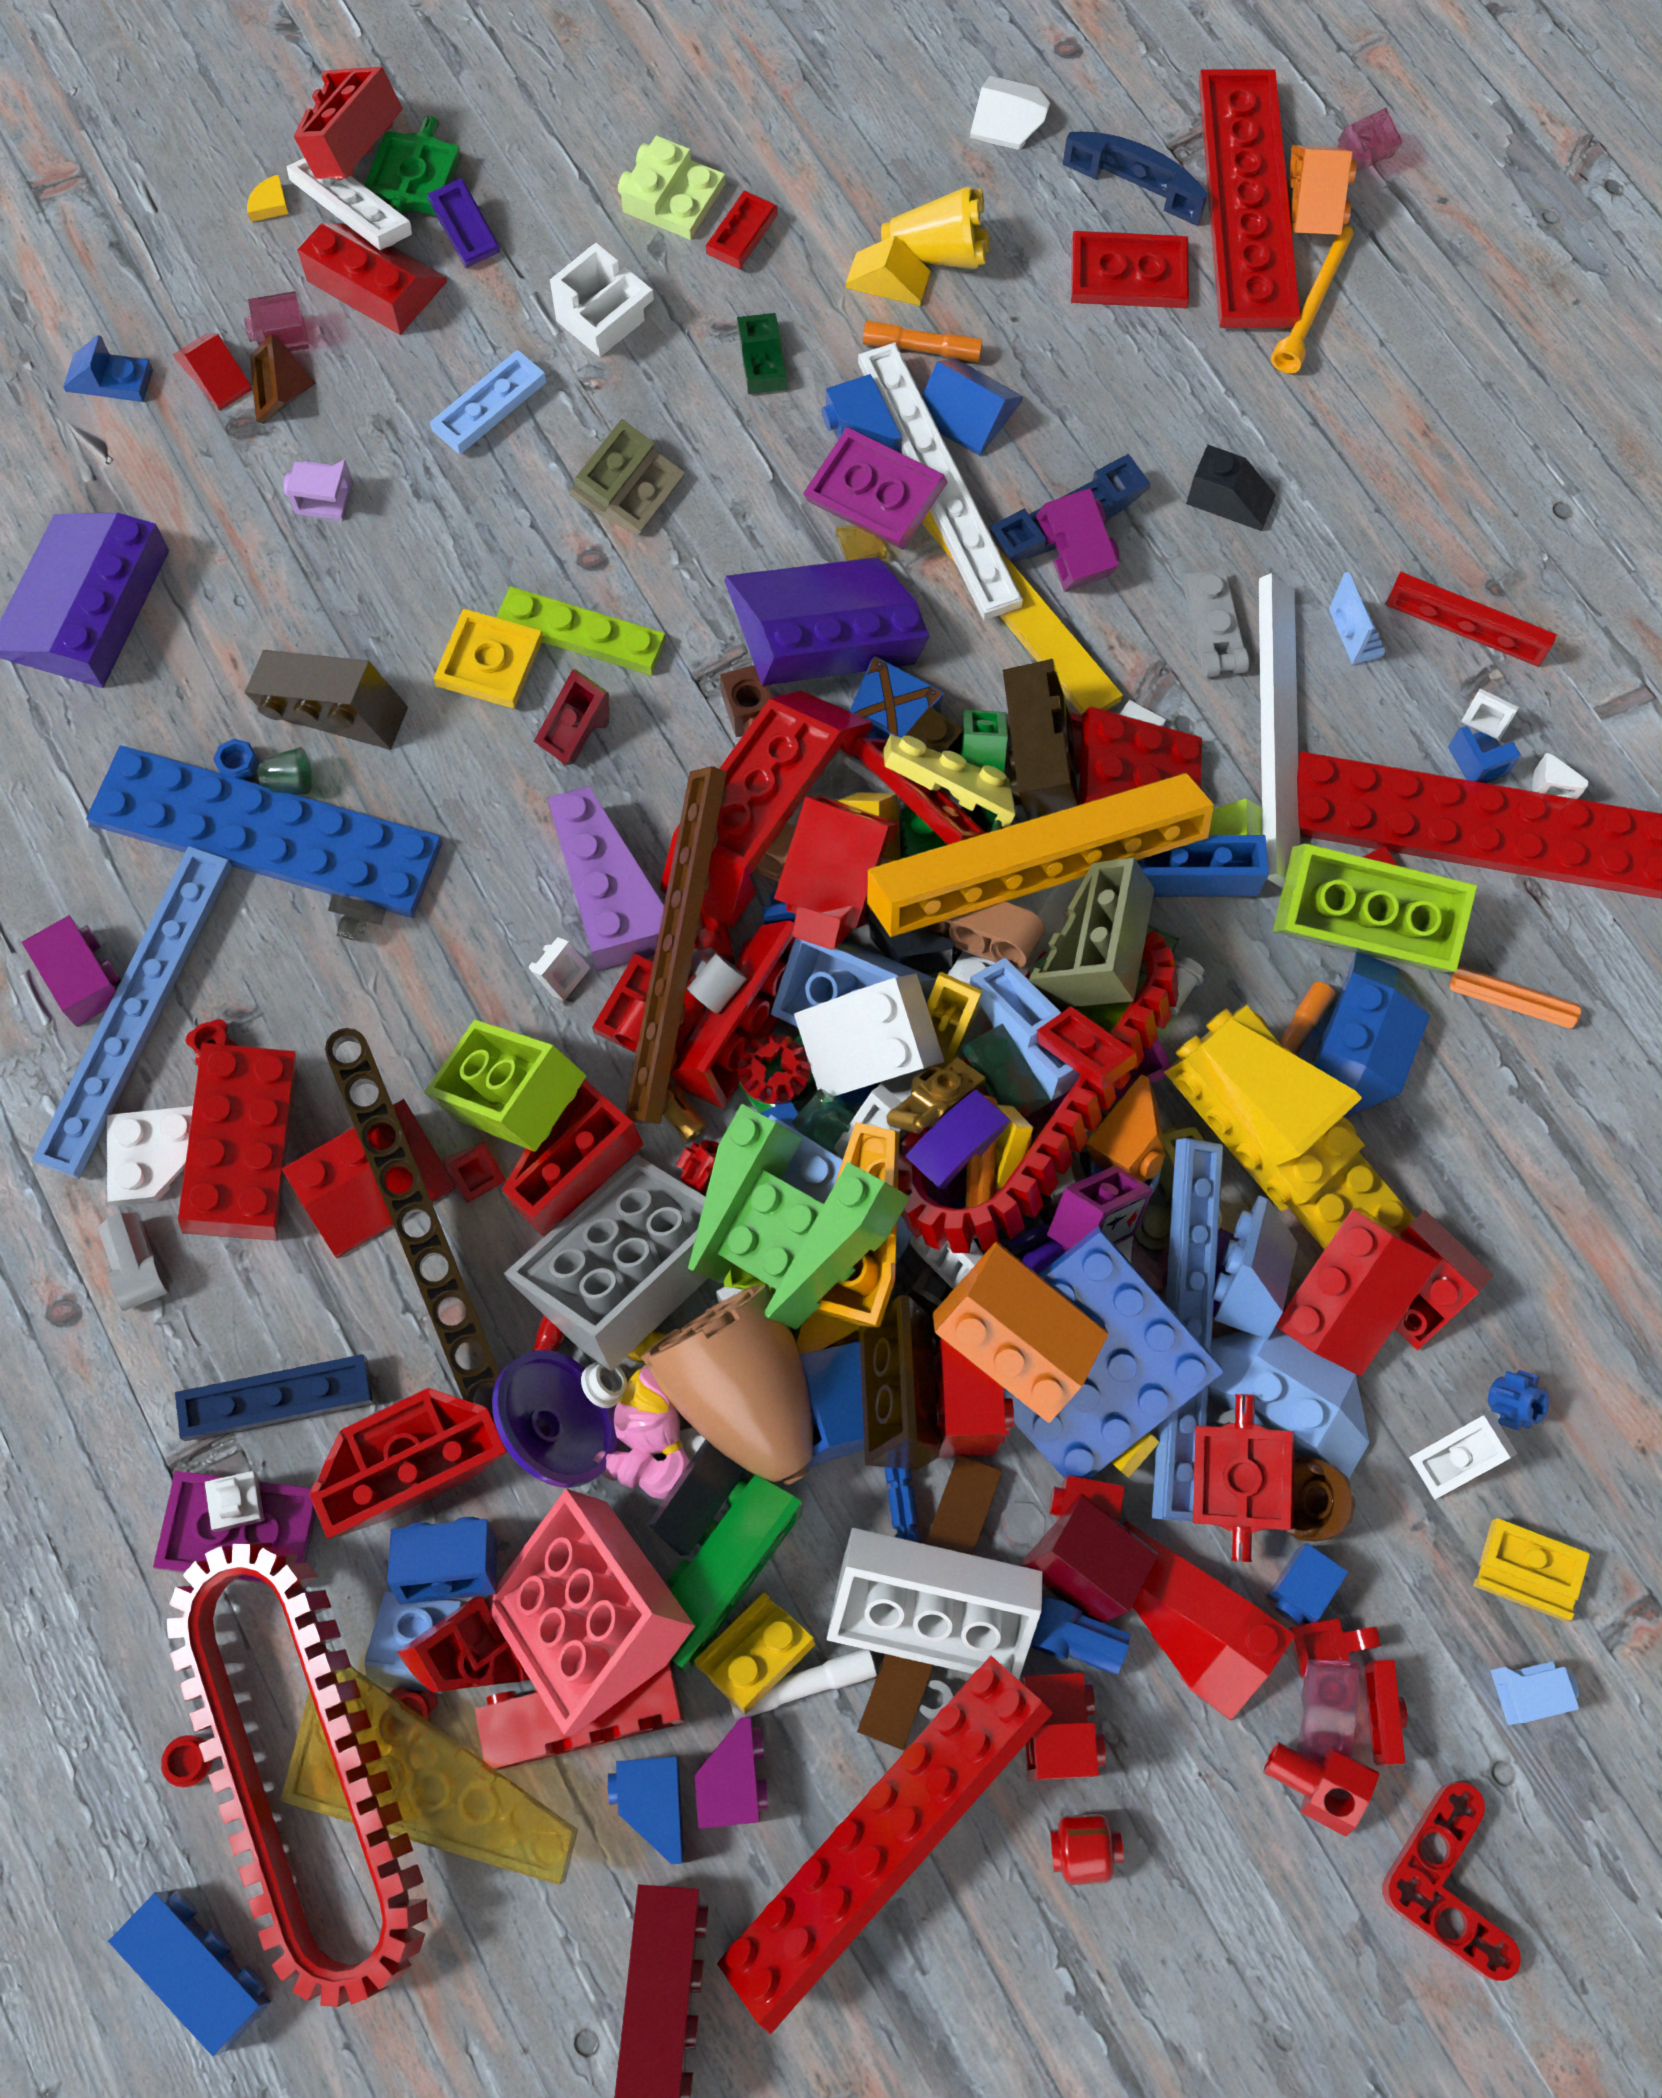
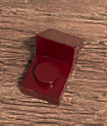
(573, 716)

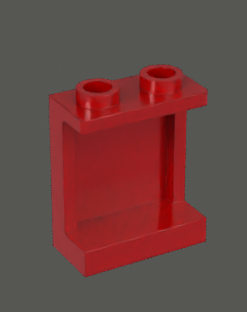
(832, 857)

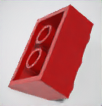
(373, 281)
(342, 1191)
(1357, 1292)
(969, 1406)

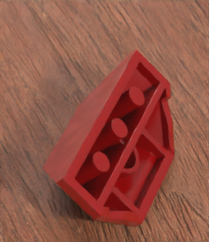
(403, 1459)

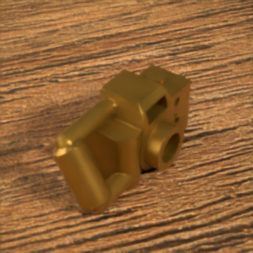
(934, 1095)

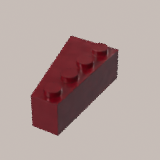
(659, 1993)

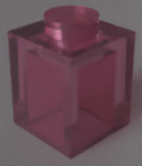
(277, 316)

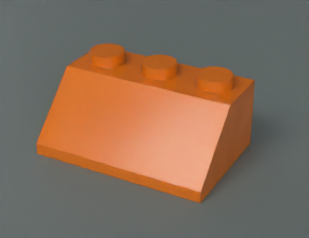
(1020, 1332)

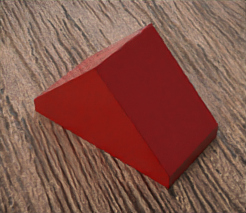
(213, 370)

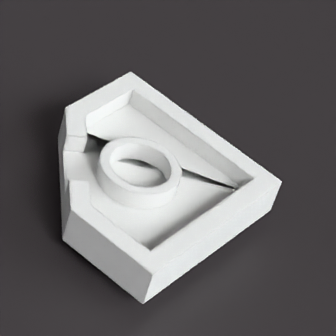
(145, 1153)

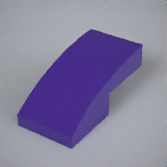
(957, 1137)

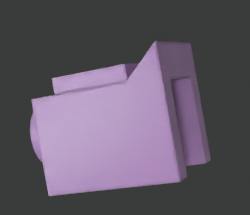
(319, 489)

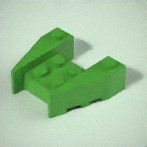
(780, 1230)

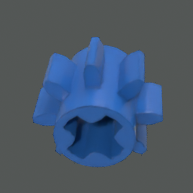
(1518, 1400)

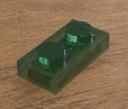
(1006, 1071)

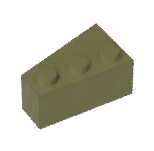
(1102, 941)

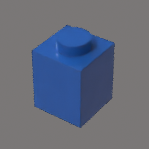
(1306, 1585)

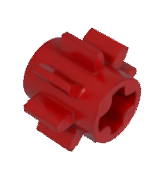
(698, 1165)

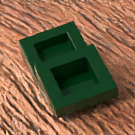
(762, 353)

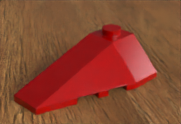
(1208, 1630)

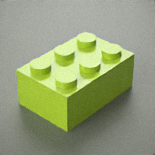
(505, 1084)

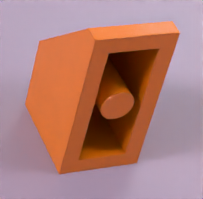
(1131, 1134)

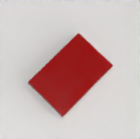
(1129, 269)

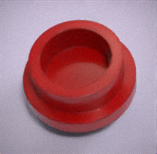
(183, 1762)

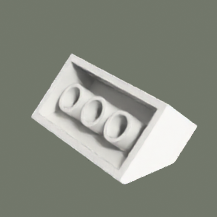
(934, 1604)

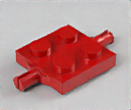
(1243, 1477)

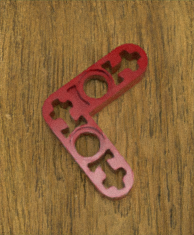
(1430, 1878)

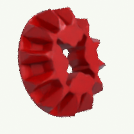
(781, 1086)

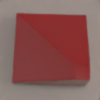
(474, 1171)

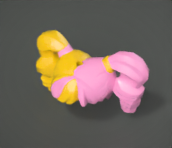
(648, 1426)

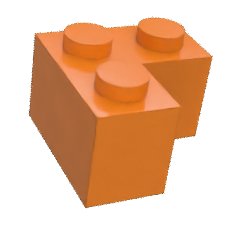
(1320, 188)

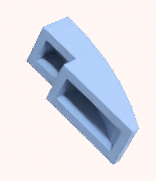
(1024, 1009)

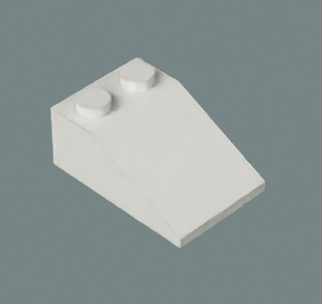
(869, 1035)

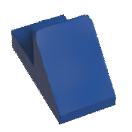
(107, 375)

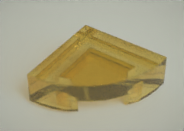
(859, 544)

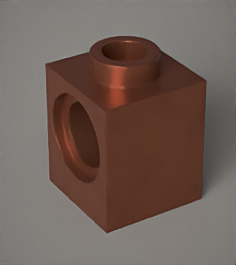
(738, 688)

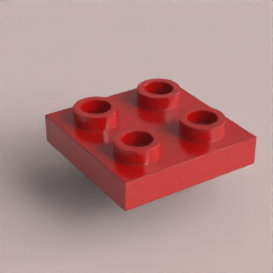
(624, 1009)

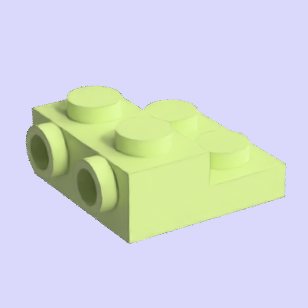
(669, 188)

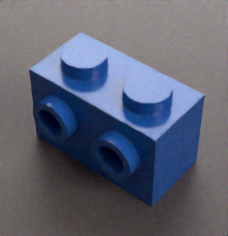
(442, 1560)

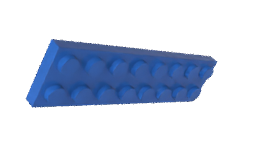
(265, 831)

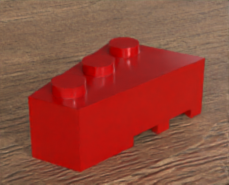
(346, 120)
(573, 1161)

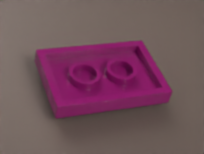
(875, 488)
(188, 1532)

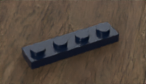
(273, 1397)

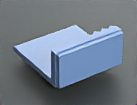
(1354, 623)
(394, 1629)

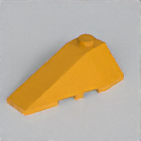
(867, 1291)

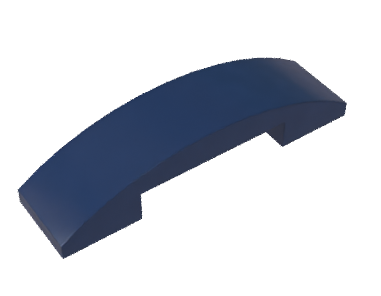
(1138, 164)
(1115, 487)

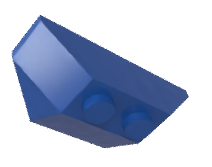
(1372, 1032)

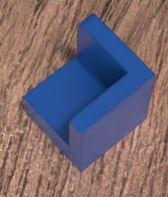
(1480, 757)

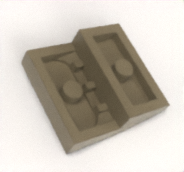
(639, 496)

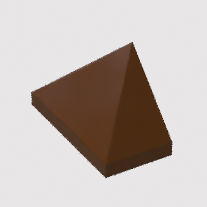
(275, 378)

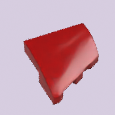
(463, 1652)

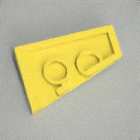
(950, 770)

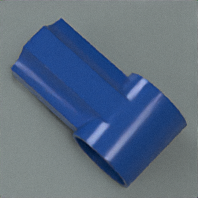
(1067, 1633)

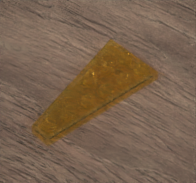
(440, 1787)

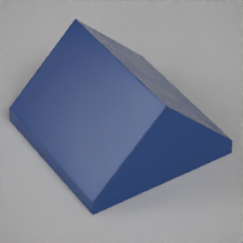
(968, 404)

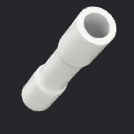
(831, 1675)

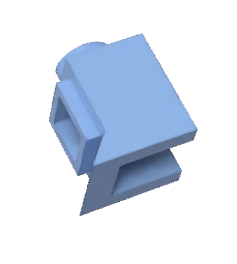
(1535, 1692)

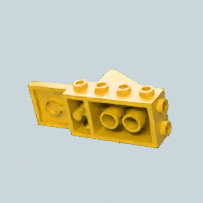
(1283, 1124)

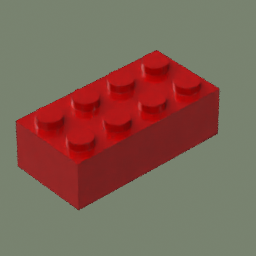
(238, 1142)

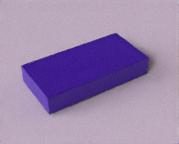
(463, 223)

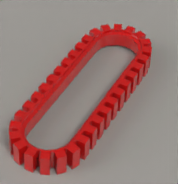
(1060, 1135)
(398, 1939)

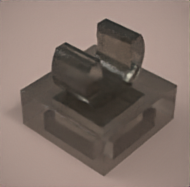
(355, 915)

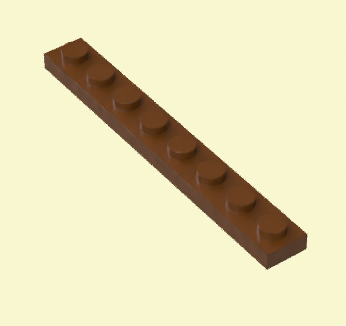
(675, 945)

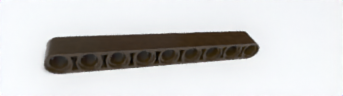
(400, 1206)

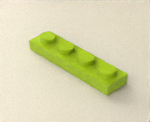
(585, 630)

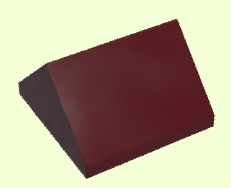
(1092, 1561)

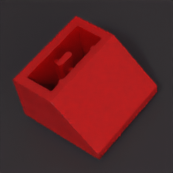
(1450, 1286)

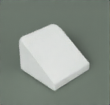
(1489, 714)
(1557, 778)

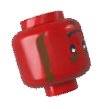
(1086, 1849)

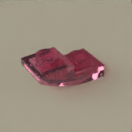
(1329, 1708)

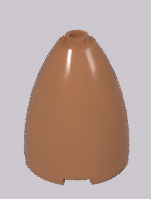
(740, 1385)

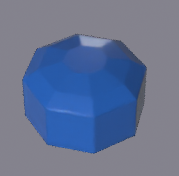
(236, 760)

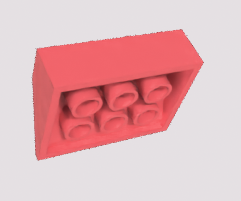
(586, 1611)

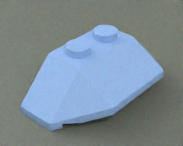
(1294, 1394)

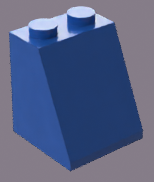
(835, 1400)

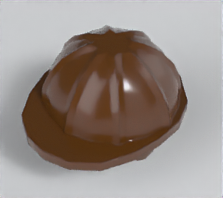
(1321, 1500)

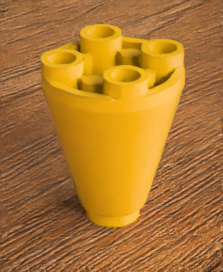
(945, 230)

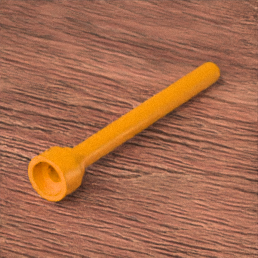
(1291, 350)

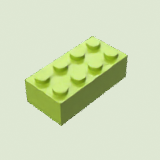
(1374, 908)

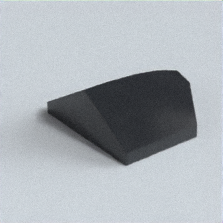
(915, 949)

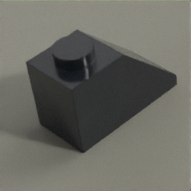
(1230, 489)

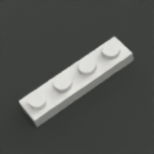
(353, 205)

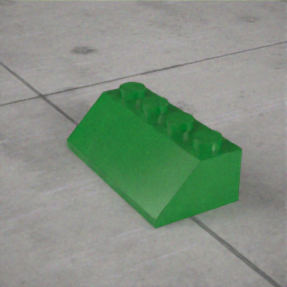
(730, 1560)

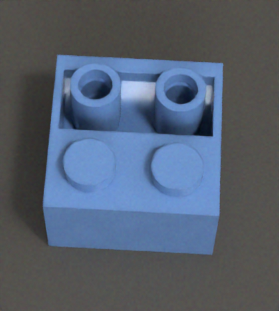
(1256, 1270)

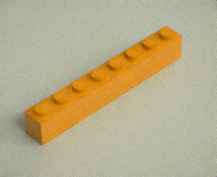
(1037, 854)

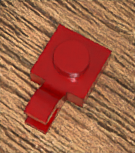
(1327, 1642)

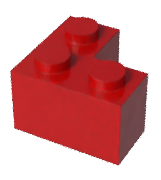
(1066, 1741)

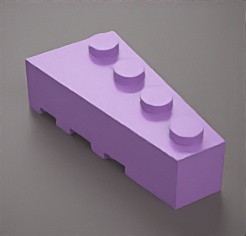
(610, 889)

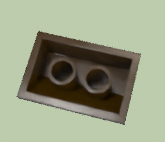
(900, 1388)

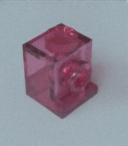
(1374, 132)

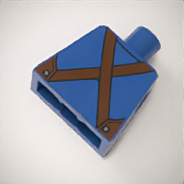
(893, 700)

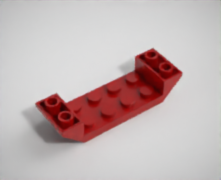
(764, 786)

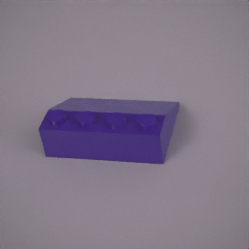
(82, 594)
(826, 619)

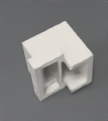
(599, 300)

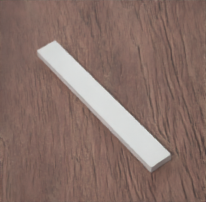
(954, 508)
(1278, 724)

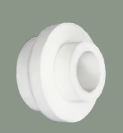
(603, 1386)

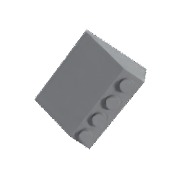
(616, 1262)

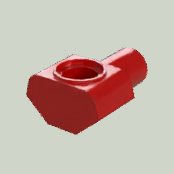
(1318, 1779)

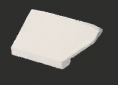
(1008, 112)

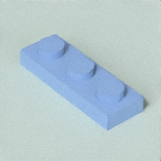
(488, 402)

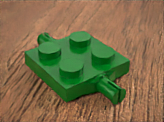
(412, 167)

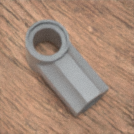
(714, 979)
(135, 1270)

